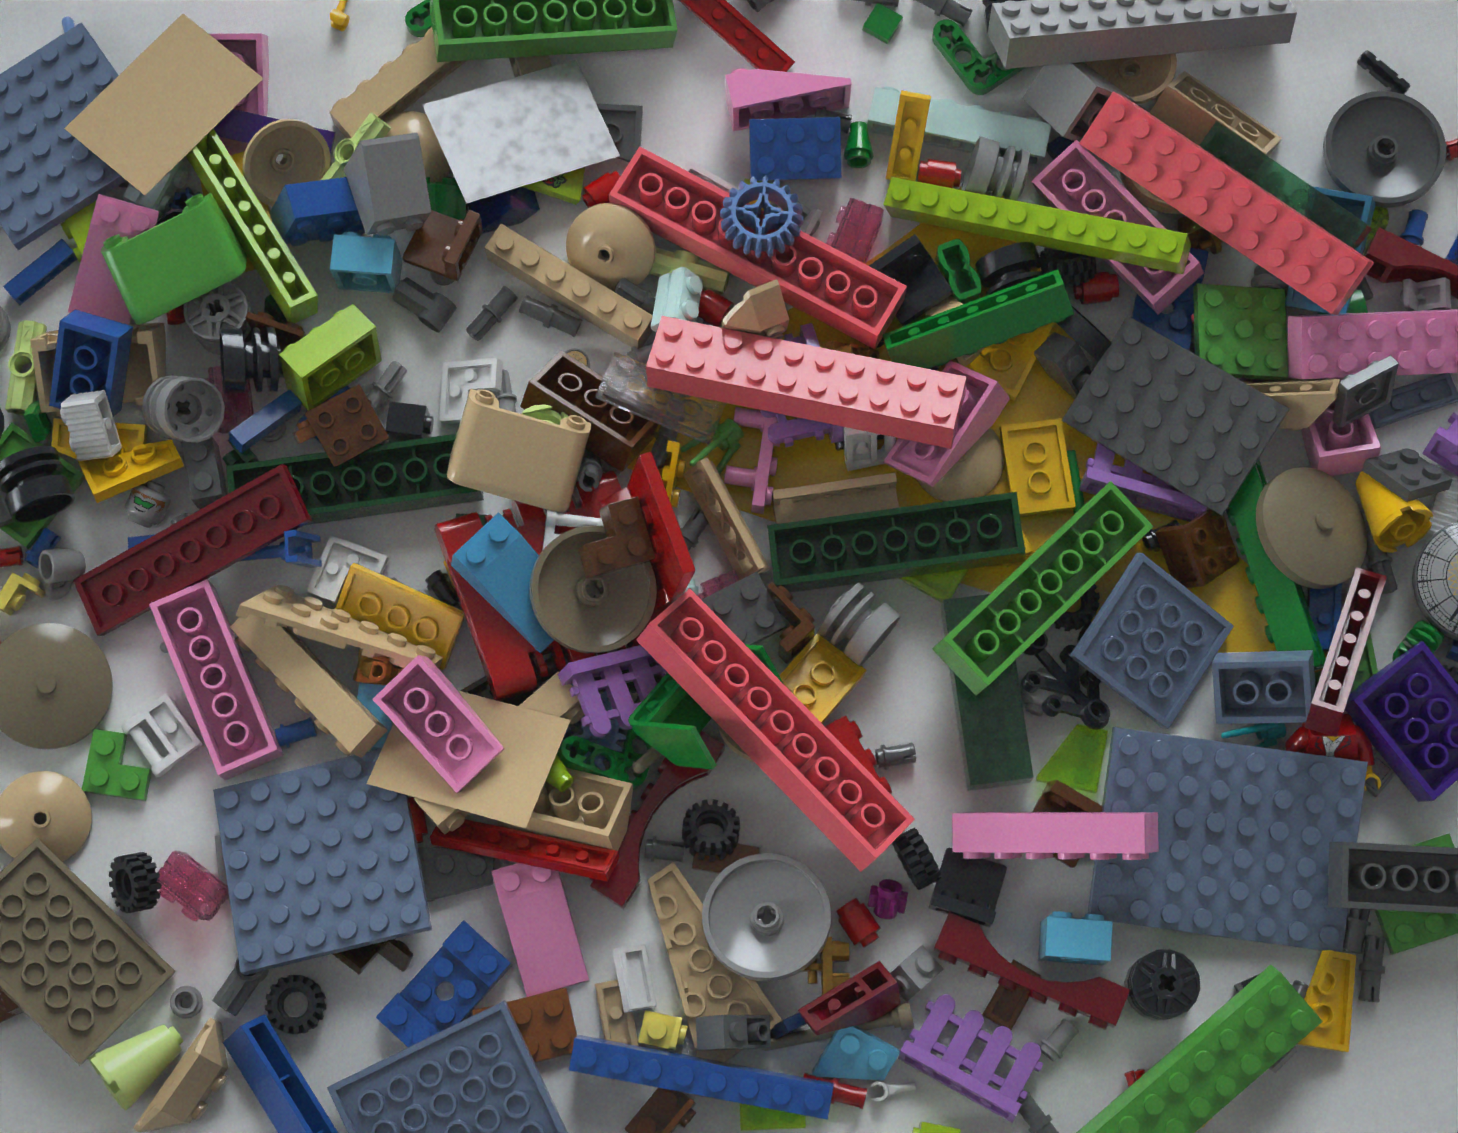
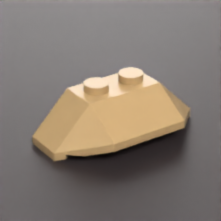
(760, 312)
(1303, 397)
(190, 1082)

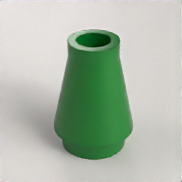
(858, 146)

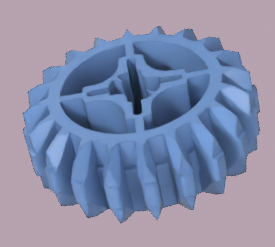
(763, 192)

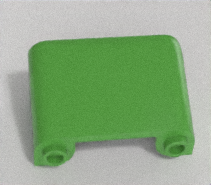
(175, 260)

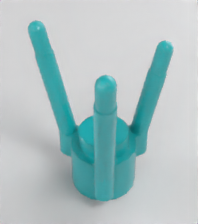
(1268, 731)

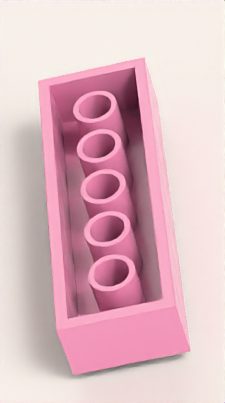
(1083, 185)
(1349, 342)
(216, 680)
(1055, 832)

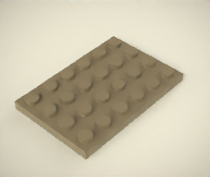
(70, 954)

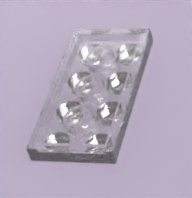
(627, 389)

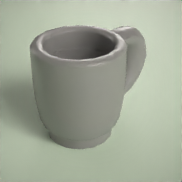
(60, 566)

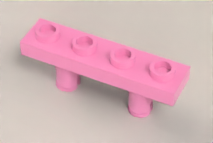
(767, 465)

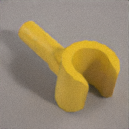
(338, 18)

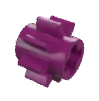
(887, 899)

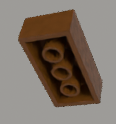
(572, 389)

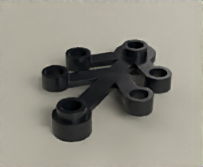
(1089, 708)

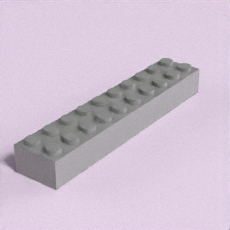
(1095, 30)

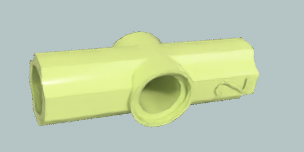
(371, 128)
(711, 275)
(23, 386)

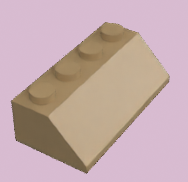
(1195, 108)
(588, 812)

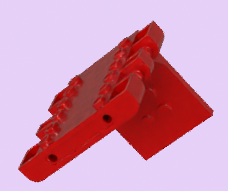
(500, 646)

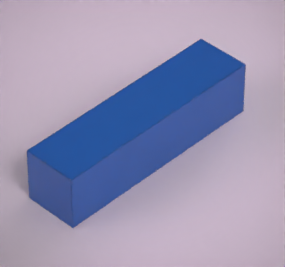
(40, 272)
(265, 421)

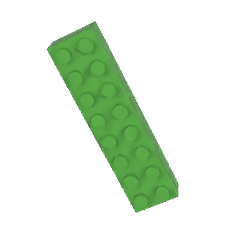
(548, 27)
(1042, 588)
(1213, 1061)

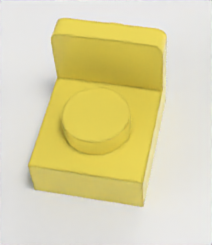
(13, 592)
(662, 1031)

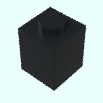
(408, 421)

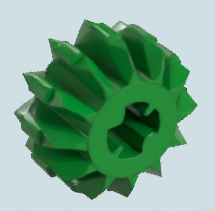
(1420, 632)

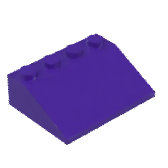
(1412, 720)

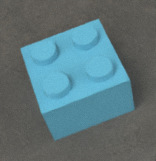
(365, 263)
(1075, 940)

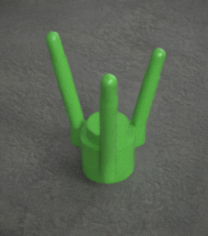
(725, 437)

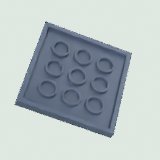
(1152, 640)

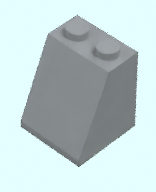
(1070, 97)
(389, 184)

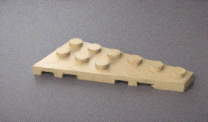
(333, 627)
(702, 980)

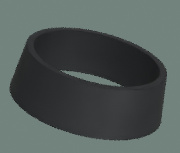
(1085, 334)

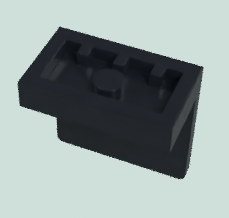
(916, 269)
(968, 888)

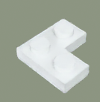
(462, 376)
(336, 561)

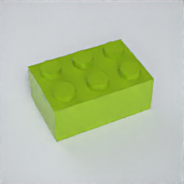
(330, 356)

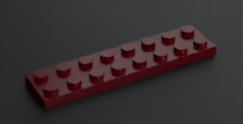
(192, 549)

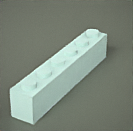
(960, 126)

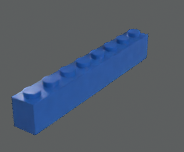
(701, 1076)
(276, 1079)

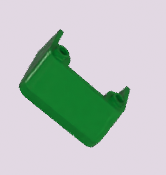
(673, 720)

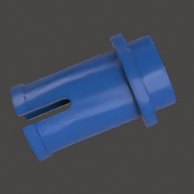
(1415, 227)
(46, 540)
(295, 732)

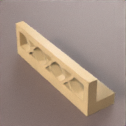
(835, 498)
(725, 519)

